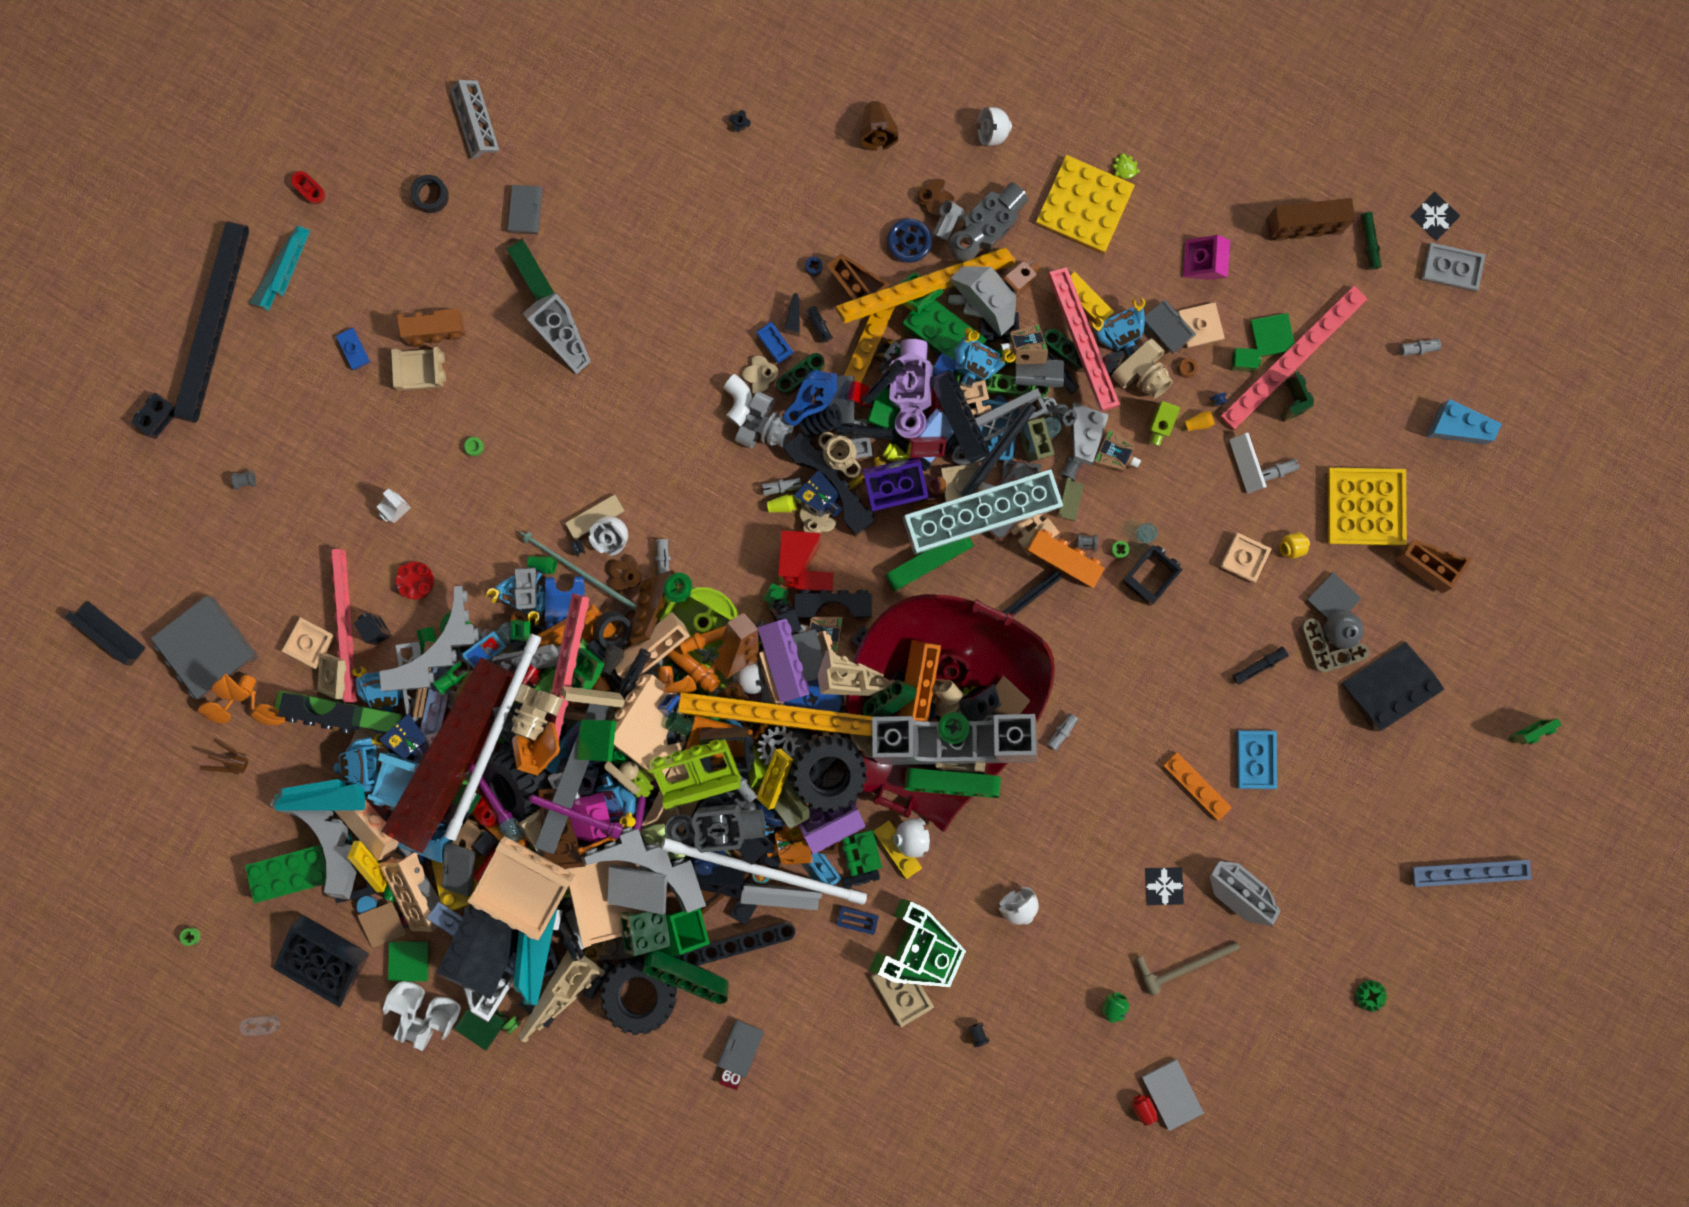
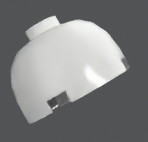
(994, 126)
(608, 535)
(750, 679)
(912, 838)
(1019, 907)

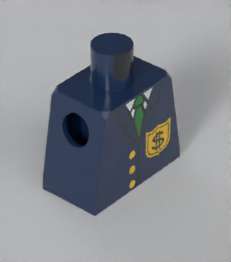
(818, 496)
(406, 738)

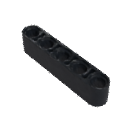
(960, 416)

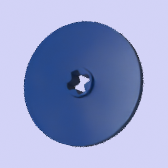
(825, 702)

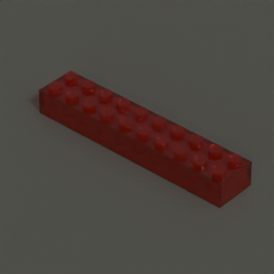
(449, 757)

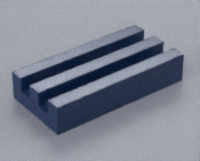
(857, 928)

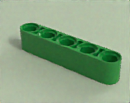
(926, 563)
(952, 783)

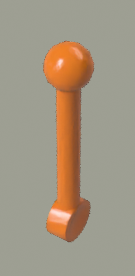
(581, 850)

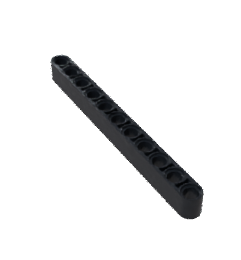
(211, 322)

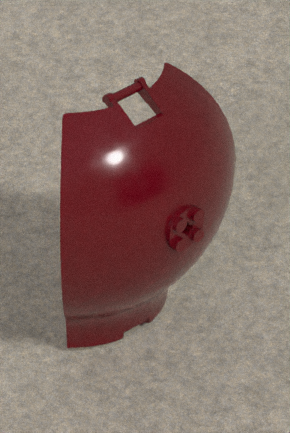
(975, 650)

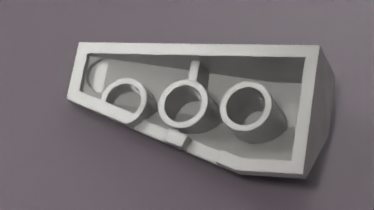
(556, 325)

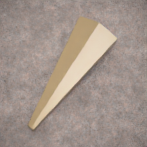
(844, 677)
(561, 991)

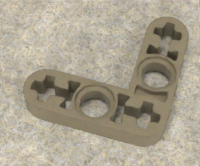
(1330, 657)

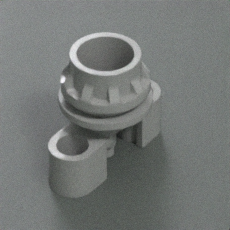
(773, 428)

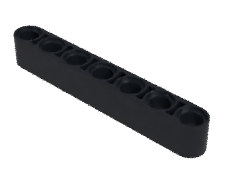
(741, 947)

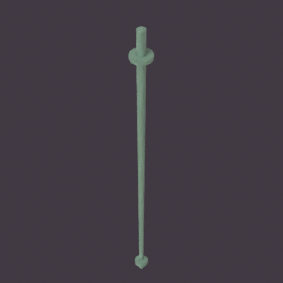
(708, 655)

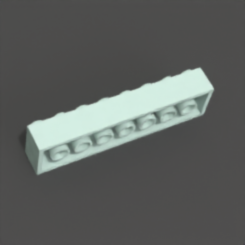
(982, 511)

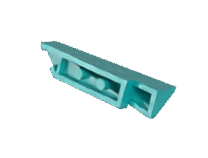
(281, 271)
(321, 796)
(531, 963)

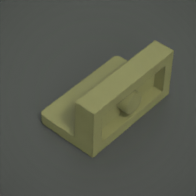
(1071, 499)
(790, 807)

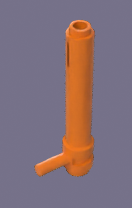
(699, 673)

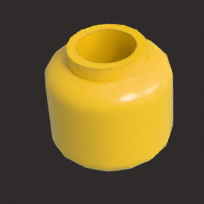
(1294, 545)

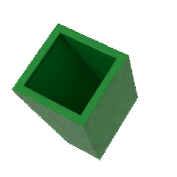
(685, 932)

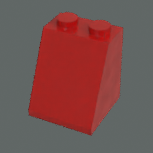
(796, 555)

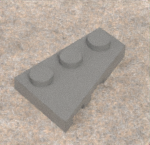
(1087, 433)

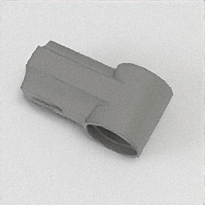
(950, 215)

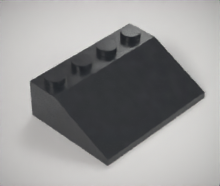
(1392, 687)
(479, 952)
(320, 960)

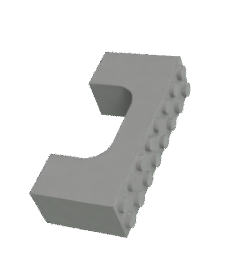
(992, 741)

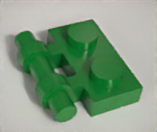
(867, 851)

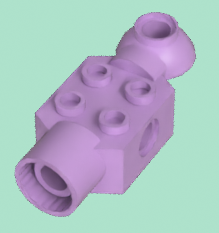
(912, 388)

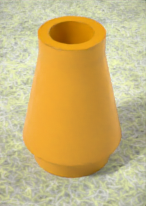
(1200, 421)

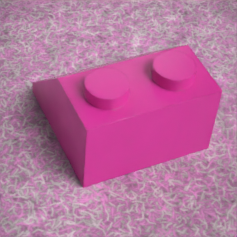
(1206, 258)
(595, 807)

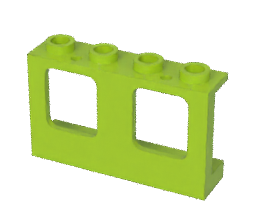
(700, 783)

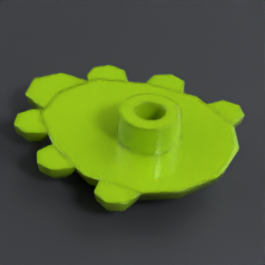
(1125, 166)
(643, 782)

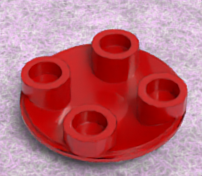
(414, 580)

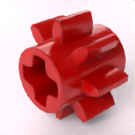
(531, 676)

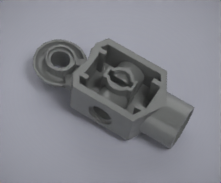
(988, 222)
(717, 827)

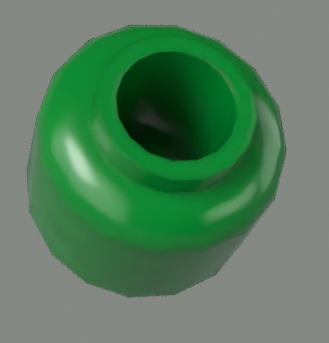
(1115, 1007)

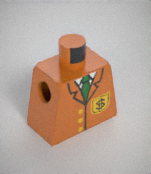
(791, 847)

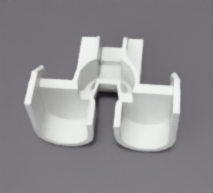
(405, 1000)

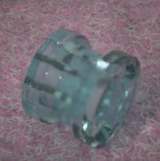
(1054, 422)
(1149, 531)
(504, 632)
(511, 829)

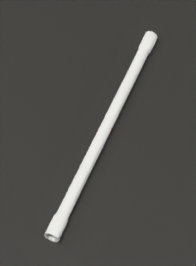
(456, 823)
(848, 894)

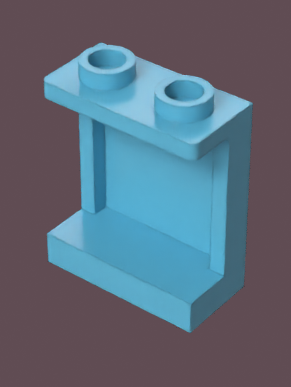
(392, 779)

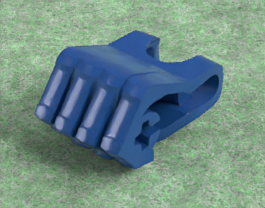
(803, 404)
(558, 602)

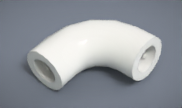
(742, 399)

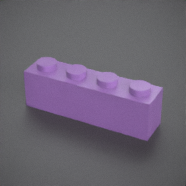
(783, 660)

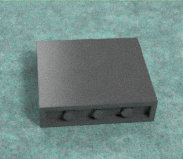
(203, 646)

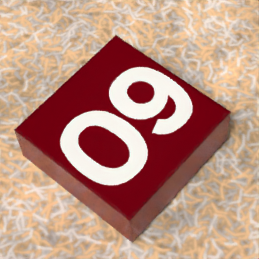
(730, 1079)

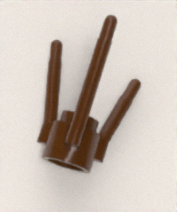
(237, 764)

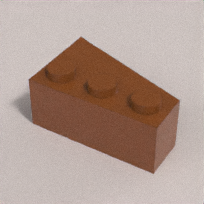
(855, 278)
(431, 327)
(1433, 565)
(739, 646)

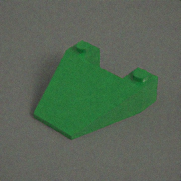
(926, 951)

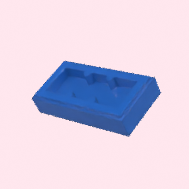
(774, 342)
(353, 349)

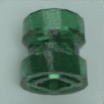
(679, 724)

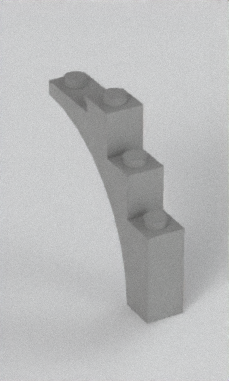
(417, 673)
(332, 836)
(630, 848)

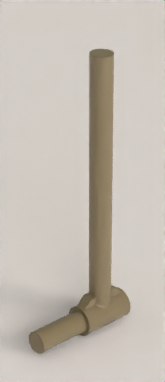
(1154, 983)

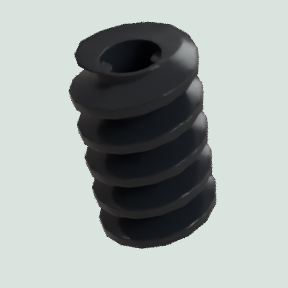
(822, 421)

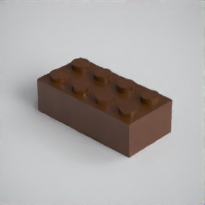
(1310, 219)

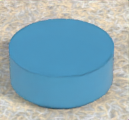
(366, 904)

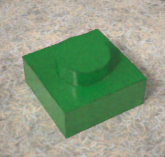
(775, 592)
(520, 630)

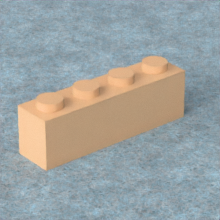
(664, 639)
(368, 827)

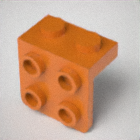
(535, 755)

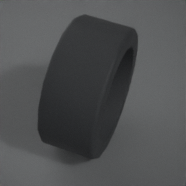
(418, 185)
(601, 623)

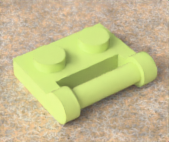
(655, 834)

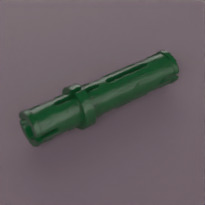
(1372, 248)

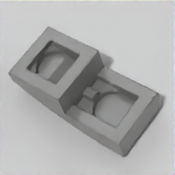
(862, 445)
(526, 588)

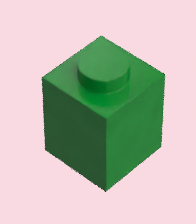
(1245, 359)

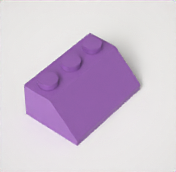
(830, 827)

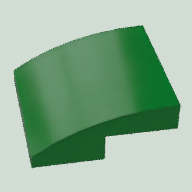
(587, 669)

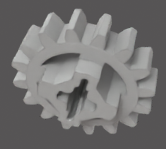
(767, 739)

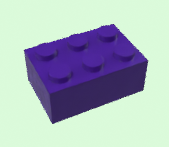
(895, 483)

